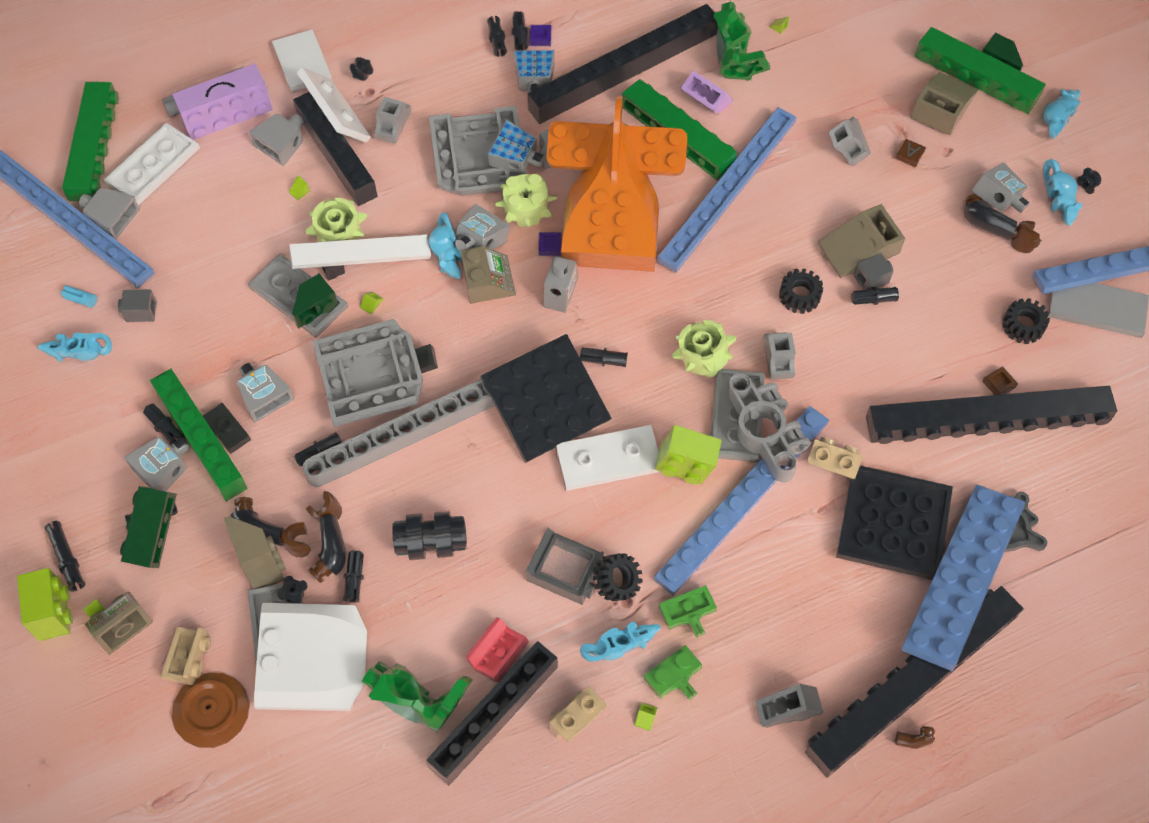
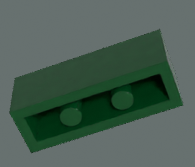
(147, 527)

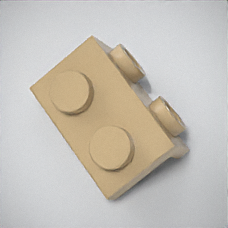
(835, 459)
(185, 655)
(577, 715)

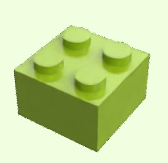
(688, 455)
(44, 604)

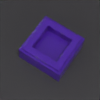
(540, 35)
(550, 243)

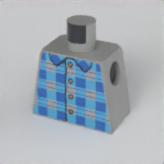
(534, 68)
(514, 150)

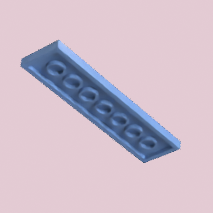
(963, 578)

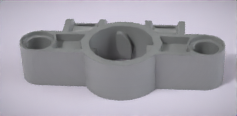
(767, 402)

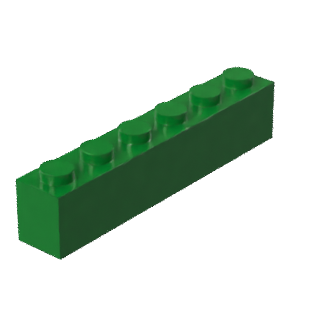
(979, 70)
(656, 110)
(90, 140)
(199, 434)

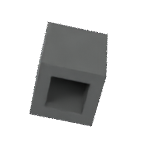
(873, 272)
(137, 305)

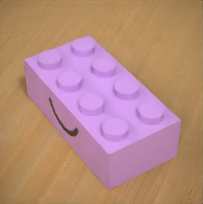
(223, 101)

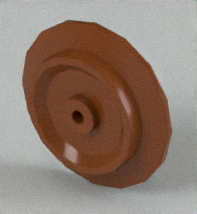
(213, 726)

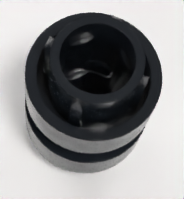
(417, 536)

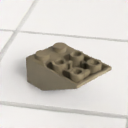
(943, 103)
(862, 238)

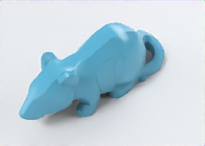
(1058, 112)
(1063, 189)
(443, 245)
(80, 346)
(616, 643)

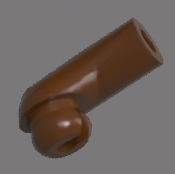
(916, 741)

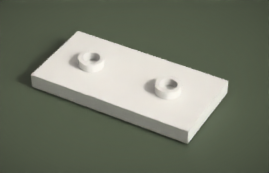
(333, 105)
(152, 163)
(608, 457)

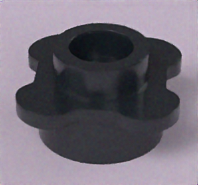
(1093, 177)
(292, 597)

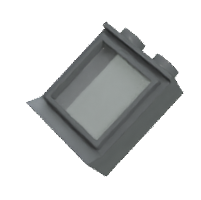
(564, 567)

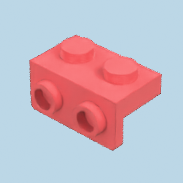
(496, 650)

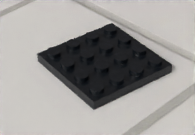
(545, 398)
(895, 522)

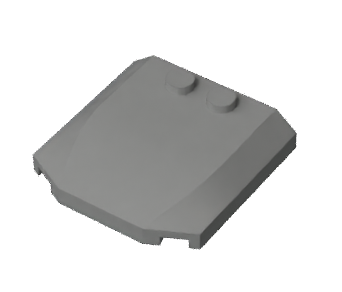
(463, 149)
(369, 371)

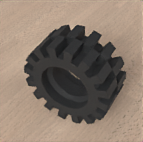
(801, 302)
(1031, 311)
(605, 577)

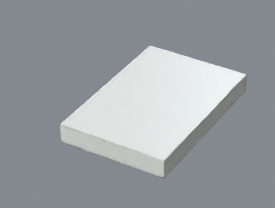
(298, 52)

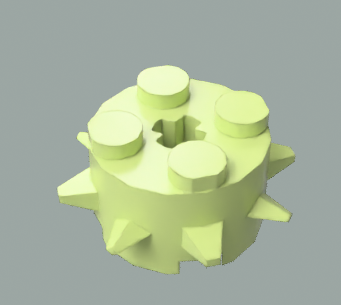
(525, 199)
(336, 221)
(704, 348)

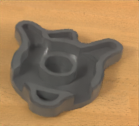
(1023, 534)

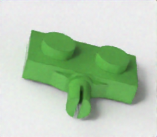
(688, 609)
(674, 674)

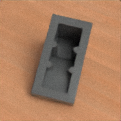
(789, 705)

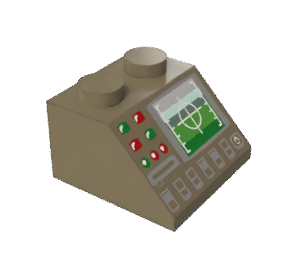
(487, 274)
(118, 623)

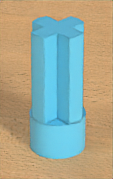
(79, 296)

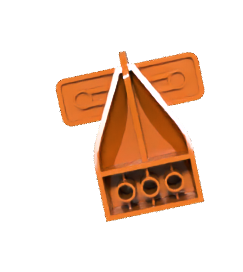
(613, 203)

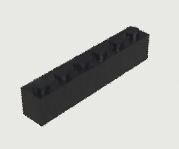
(336, 150)
(492, 713)

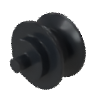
(361, 69)

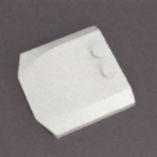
(309, 657)

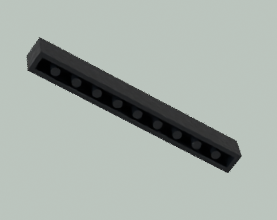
(622, 64)
(990, 414)
(903, 690)

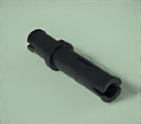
(67, 563)

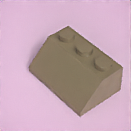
(255, 553)

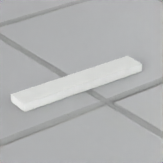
(359, 251)

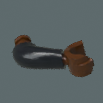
(987, 218)
(280, 536)
(333, 548)

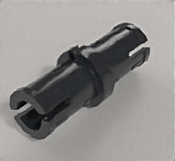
(497, 36)

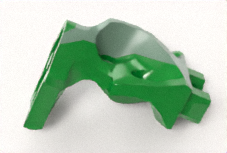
(732, 45)
(405, 696)

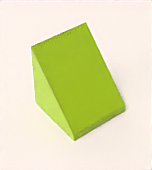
(780, 25)
(299, 188)
(371, 302)
(93, 608)
(646, 716)

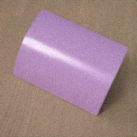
(706, 92)

